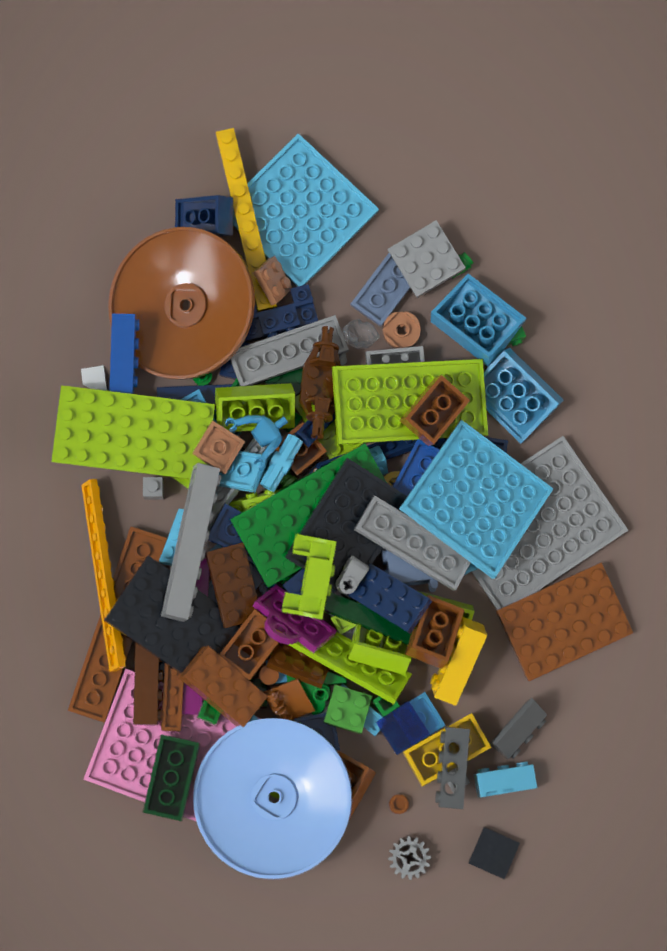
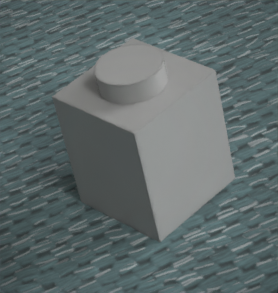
(153, 488)

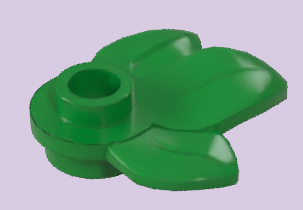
(317, 700)

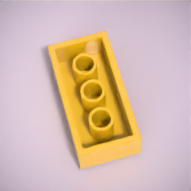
(452, 678)
(425, 755)

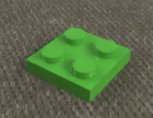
(347, 709)

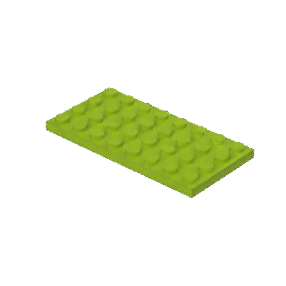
(376, 396)
(129, 431)

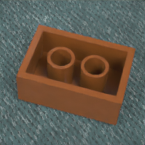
(434, 410)
(435, 633)

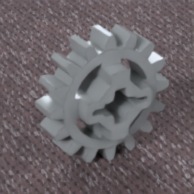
(412, 848)

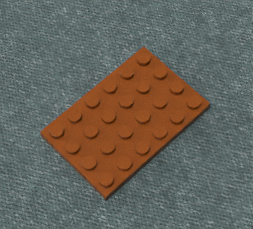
(564, 621)

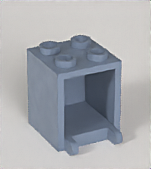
(406, 572)

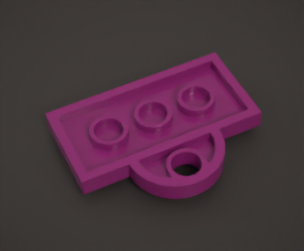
(295, 628)

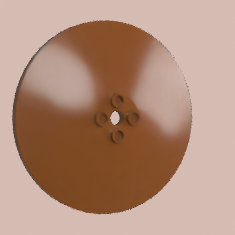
(177, 268)

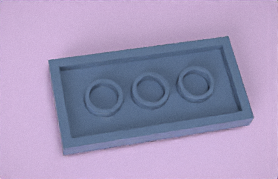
(381, 292)

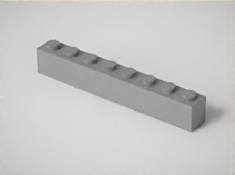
(190, 542)

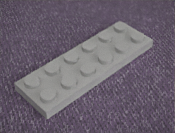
(282, 352)
(412, 543)

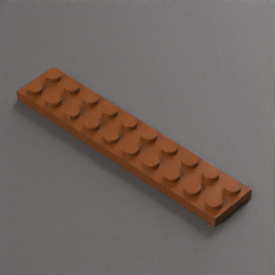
(96, 683)

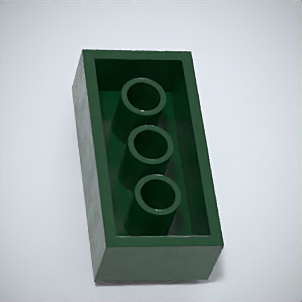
(171, 778)

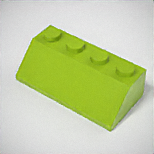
(265, 400)

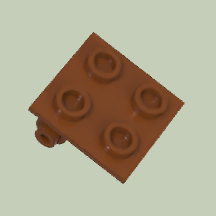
(289, 700)

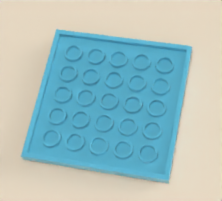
(305, 210)
(476, 499)

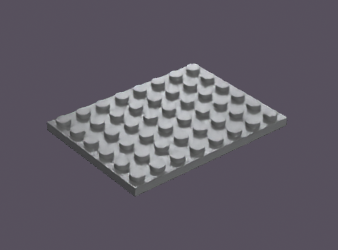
(563, 533)

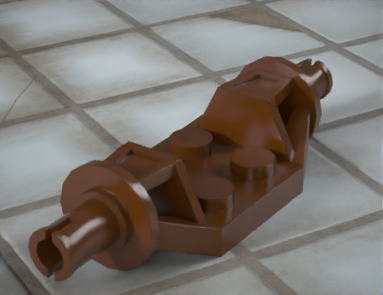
(318, 382)

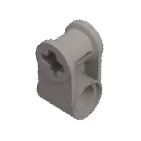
(352, 574)

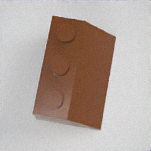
(360, 779)

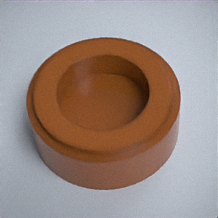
(268, 676)
(398, 804)

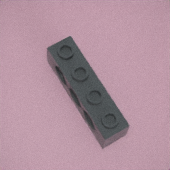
(460, 737)

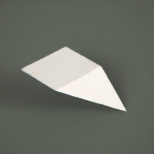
(94, 378)

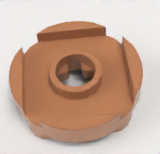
(401, 319)

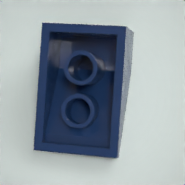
(206, 213)

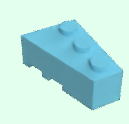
(505, 779)

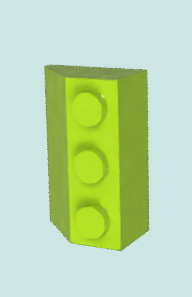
(378, 651)

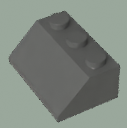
(519, 729)

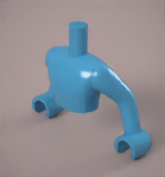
(265, 433)

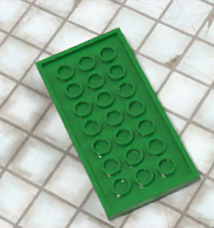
(271, 524)

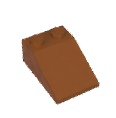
(249, 646)

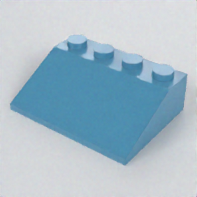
(477, 319)
(518, 395)

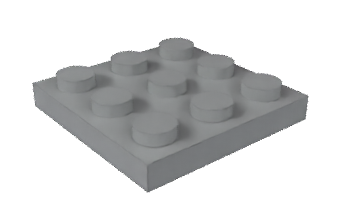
(426, 259)

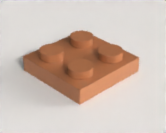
(273, 280)
(218, 447)

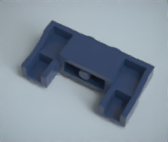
(284, 318)

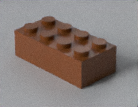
(223, 686)

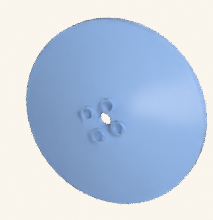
(235, 803)

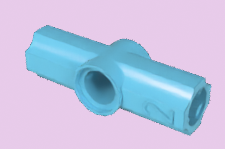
(281, 463)

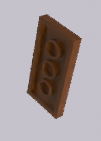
(232, 583)

